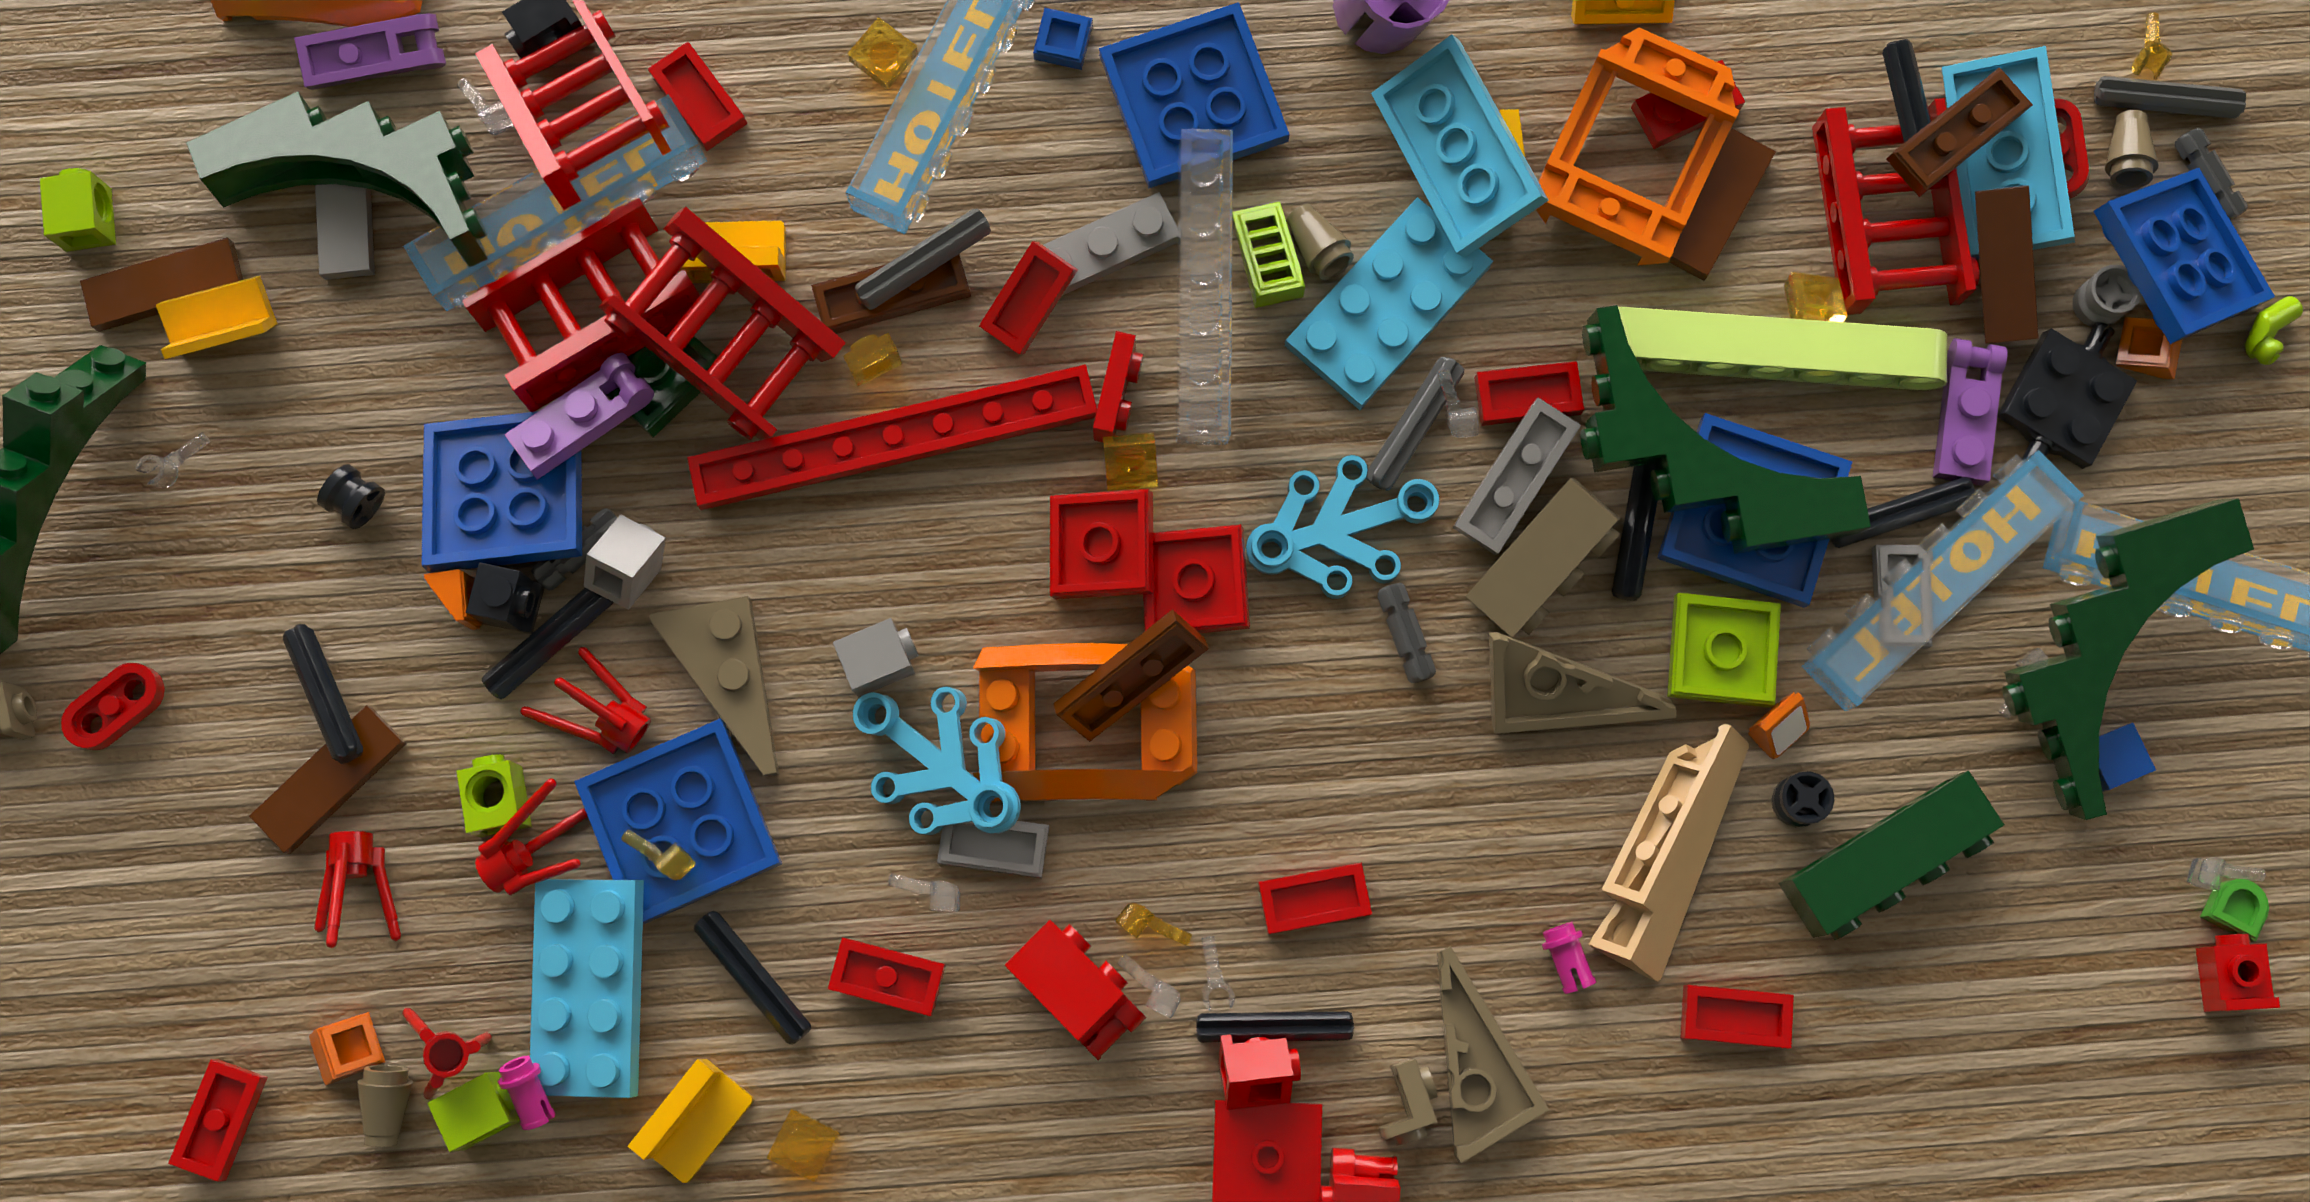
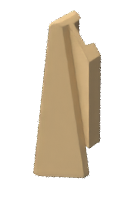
(1668, 852)

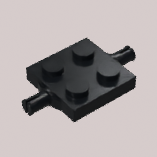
(2067, 396)

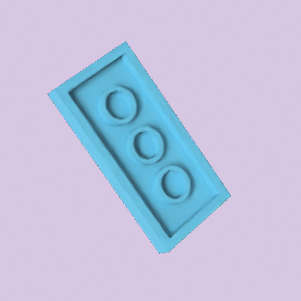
(1459, 146)
(2022, 152)
(1386, 305)
(587, 986)

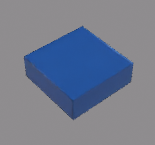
(1063, 38)
(2122, 757)

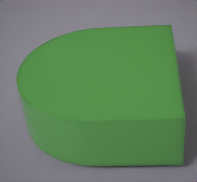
(2238, 908)

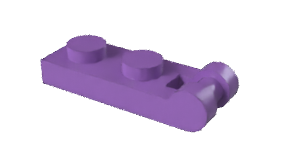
(368, 51)
(1969, 412)
(580, 416)

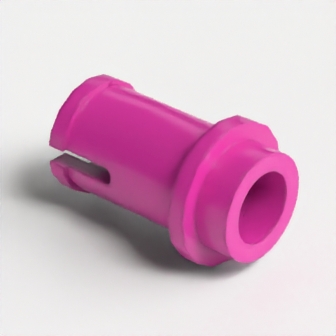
(1568, 954)
(526, 1092)

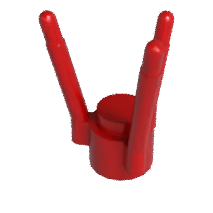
(620, 724)
(349, 858)
(505, 863)
(443, 1052)

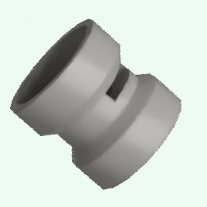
(2113, 289)

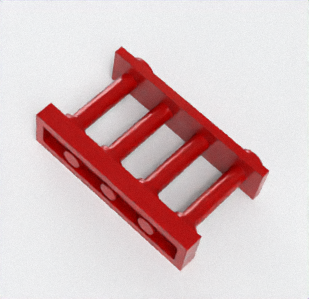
(544, 137)
(1853, 235)
(729, 275)
(584, 350)

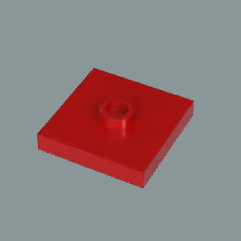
(1101, 544)
(1200, 578)
(1267, 1153)

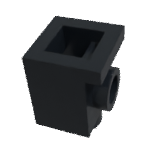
(538, 23)
(505, 598)

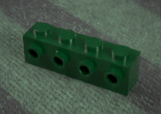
(1892, 855)

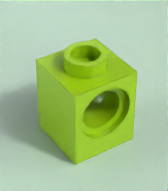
(77, 210)
(473, 781)
(473, 1112)

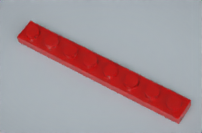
(892, 437)

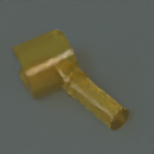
(2153, 53)
(672, 863)
(1136, 918)

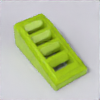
(1275, 290)

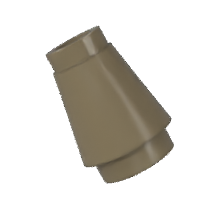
(2131, 151)
(1320, 243)
(383, 1103)

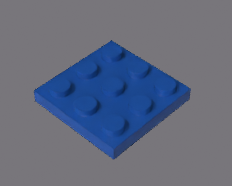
(1192, 78)
(2183, 254)
(488, 503)
(1696, 535)
(687, 795)

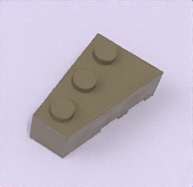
(1545, 559)

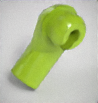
(2261, 341)

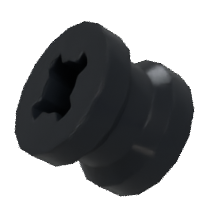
(350, 496)
(1812, 793)

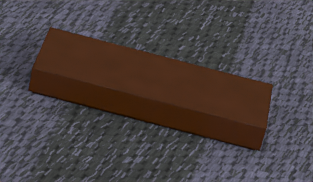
(1959, 132)
(1721, 203)
(2006, 264)
(136, 289)
(843, 310)
(1131, 675)
(325, 784)

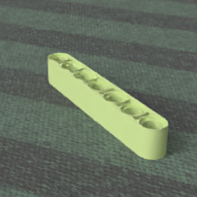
(1786, 349)

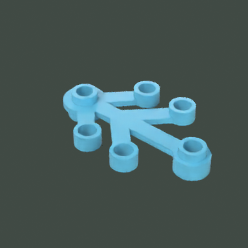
(1333, 529)
(944, 766)

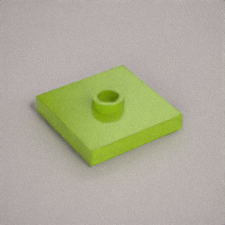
(1724, 650)

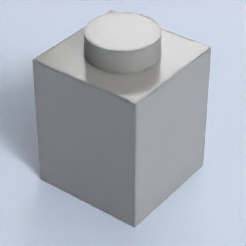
(624, 561)
(876, 656)

